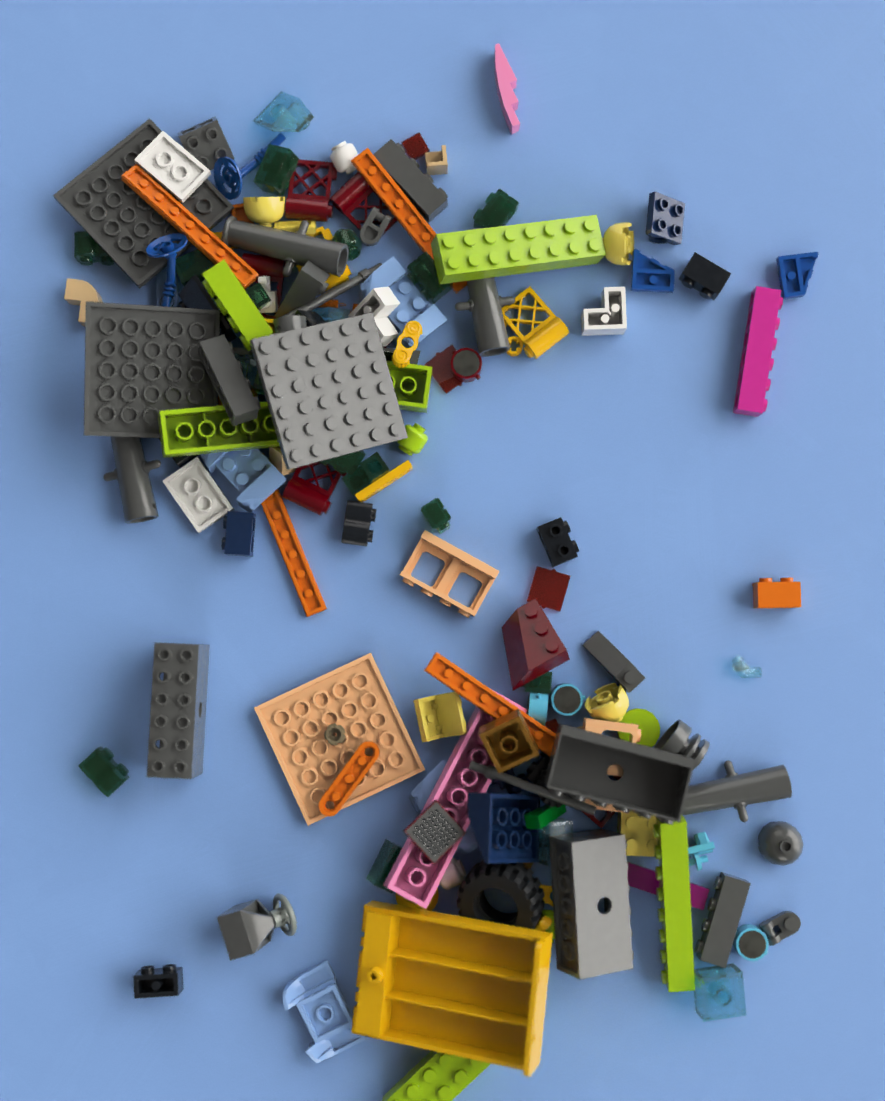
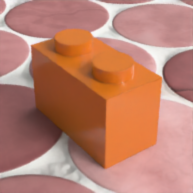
(776, 594)

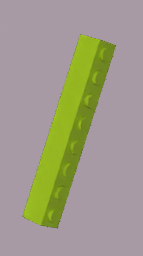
(675, 905)

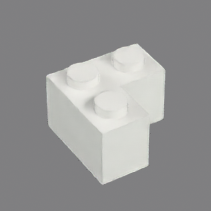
(382, 303)
(609, 318)

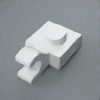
(272, 306)

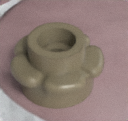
(334, 740)

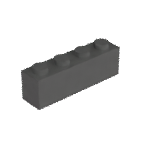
(411, 180)
(229, 380)
(723, 919)

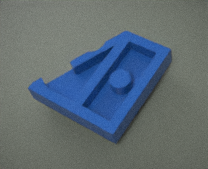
(795, 273)
(650, 275)

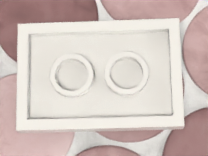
(172, 166)
(198, 495)

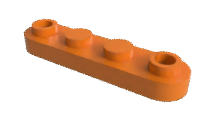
(349, 778)

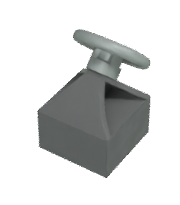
(251, 925)

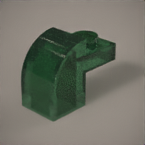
(367, 473)

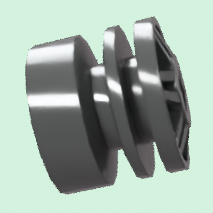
(677, 741)

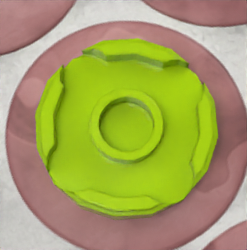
(646, 722)

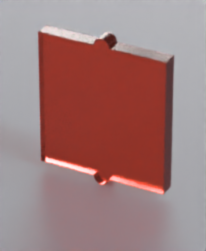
(442, 370)
(548, 588)

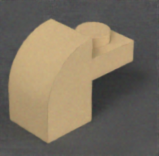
(79, 292)

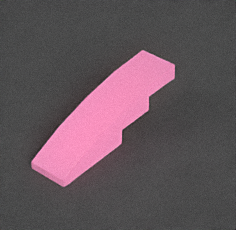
(505, 84)

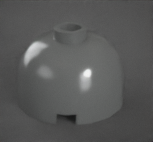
(780, 843)

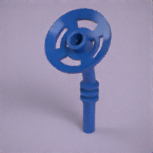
(234, 176)
(169, 250)

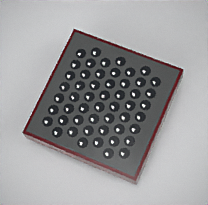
(434, 831)

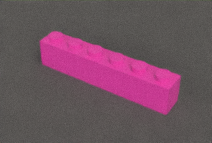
(757, 351)

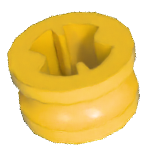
(519, 349)

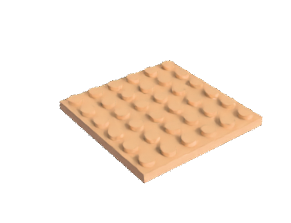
(345, 697)

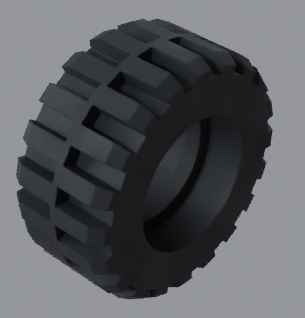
(510, 878)

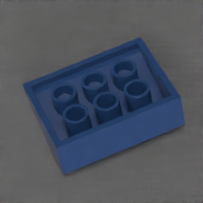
(502, 828)

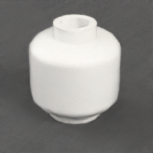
(342, 156)
(453, 875)

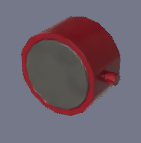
(466, 365)

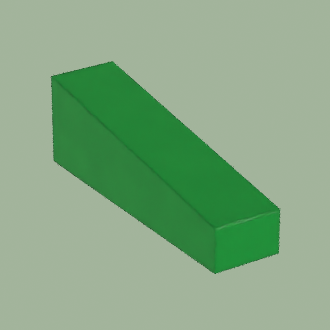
(543, 816)

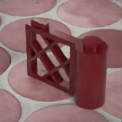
(352, 195)
(310, 206)
(267, 267)
(308, 494)

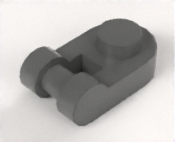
(370, 233)
(787, 922)

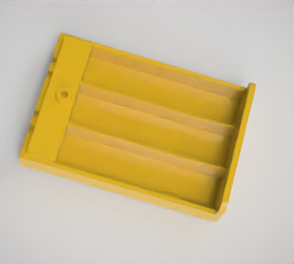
(452, 984)

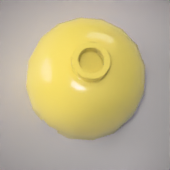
(264, 209)
(619, 243)
(608, 704)

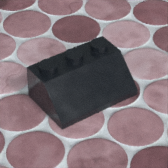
(196, 297)

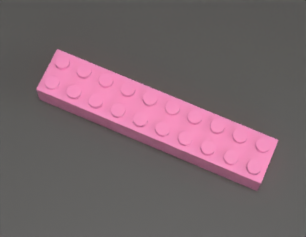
(412, 872)

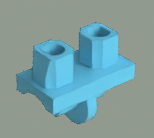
(702, 847)

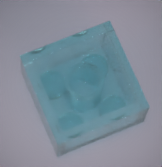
(719, 992)

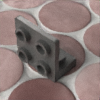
(206, 142)

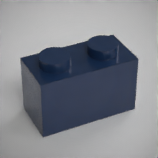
(239, 533)

